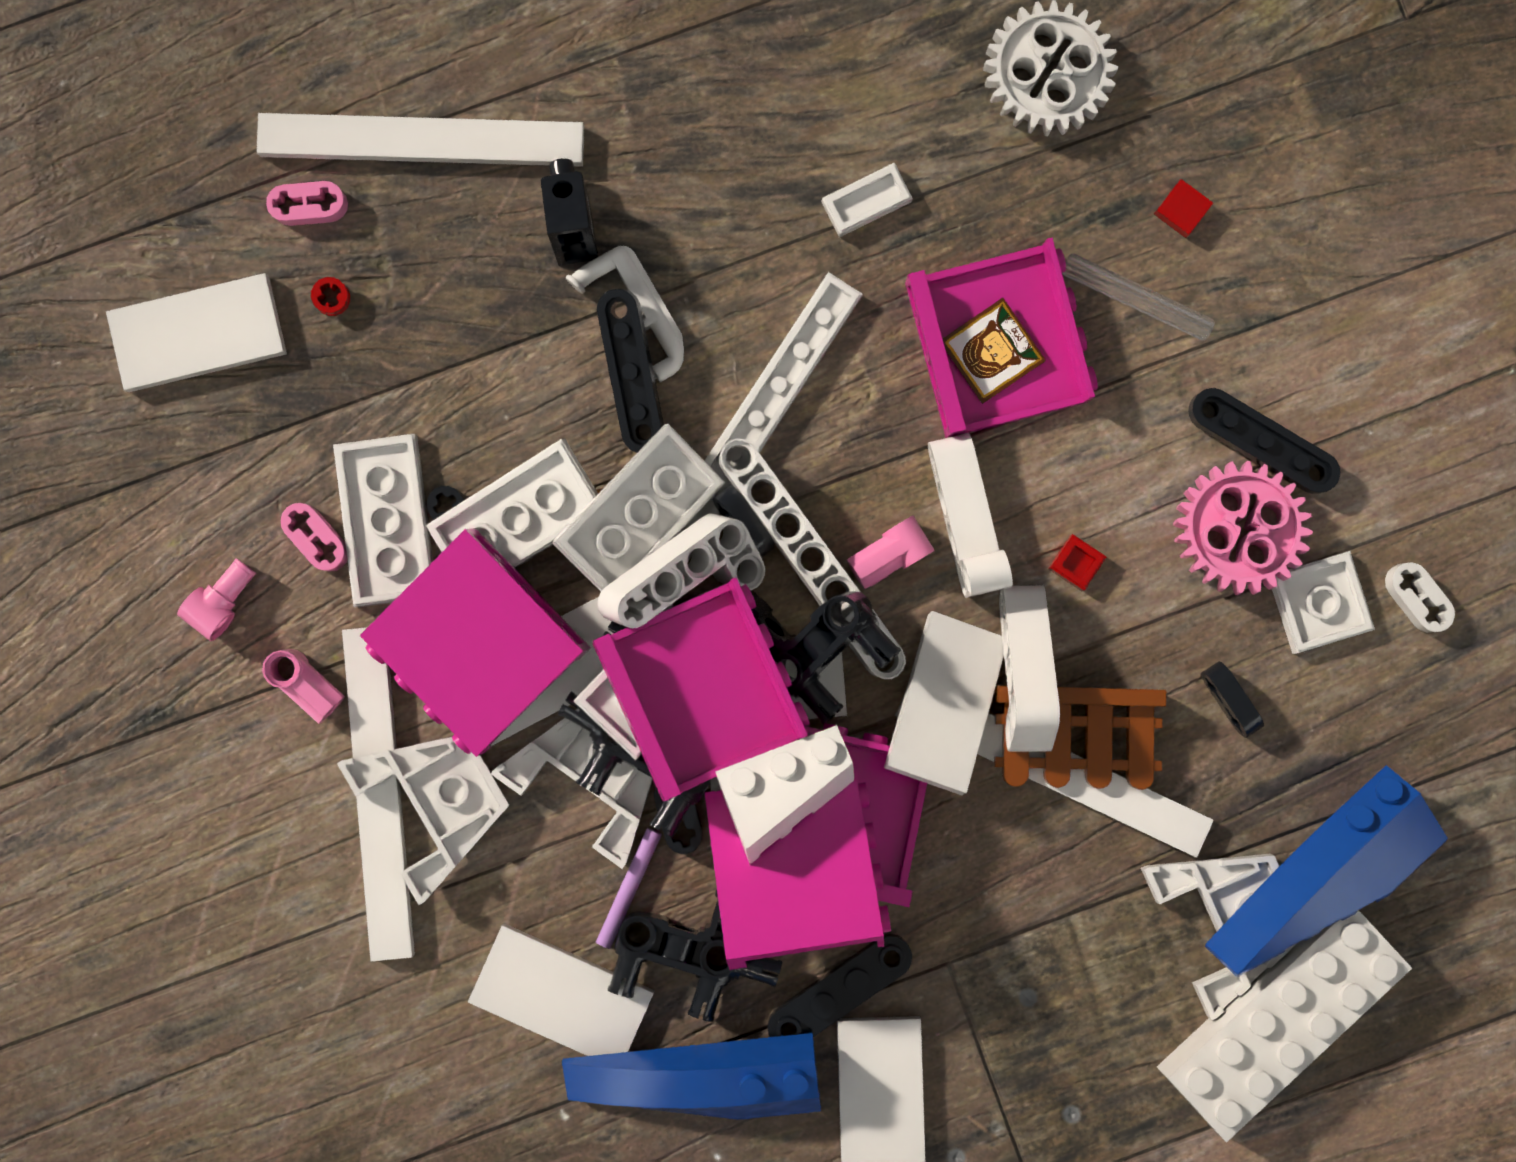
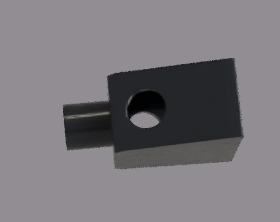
(568, 214)

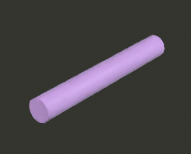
(628, 888)

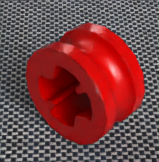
(318, 295)

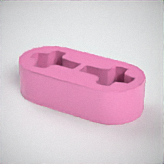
(306, 194)
(307, 543)

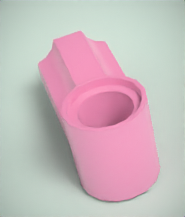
(897, 549)
(306, 685)

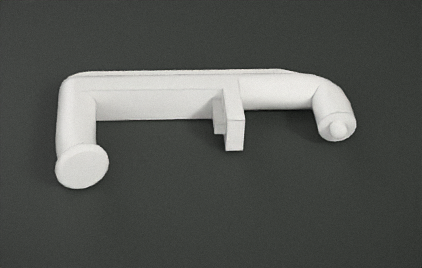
(653, 308)

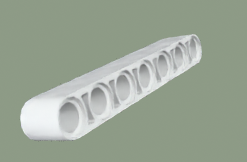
(804, 538)

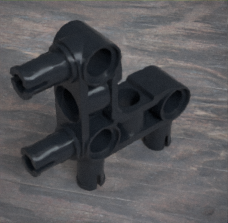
(821, 643)
(608, 755)
(687, 951)

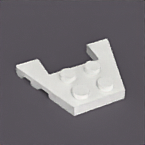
(570, 750)
(450, 793)
(1223, 888)

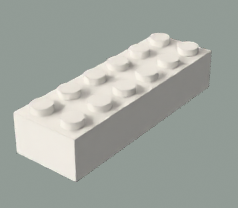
(1283, 1023)

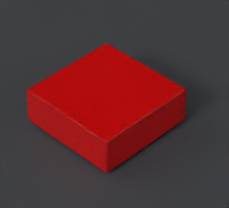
(1183, 208)
(1077, 562)

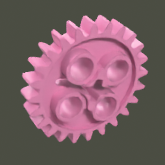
(1276, 541)

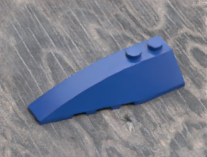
(1338, 870)
(705, 1079)

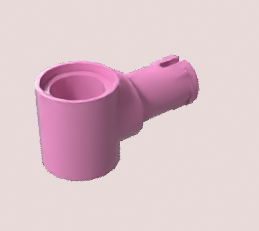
(211, 608)

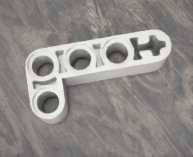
(968, 517)
(633, 596)
(1030, 670)

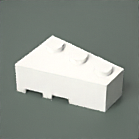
(783, 787)

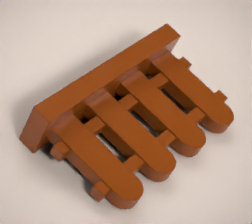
(1098, 738)

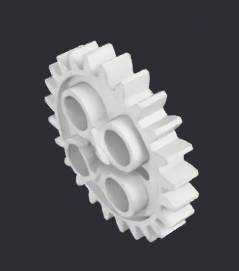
(1081, 87)

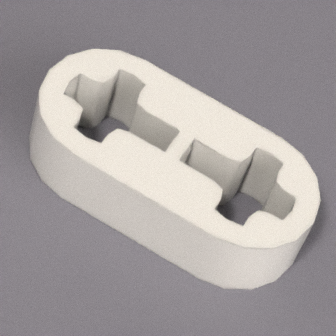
(1426, 590)

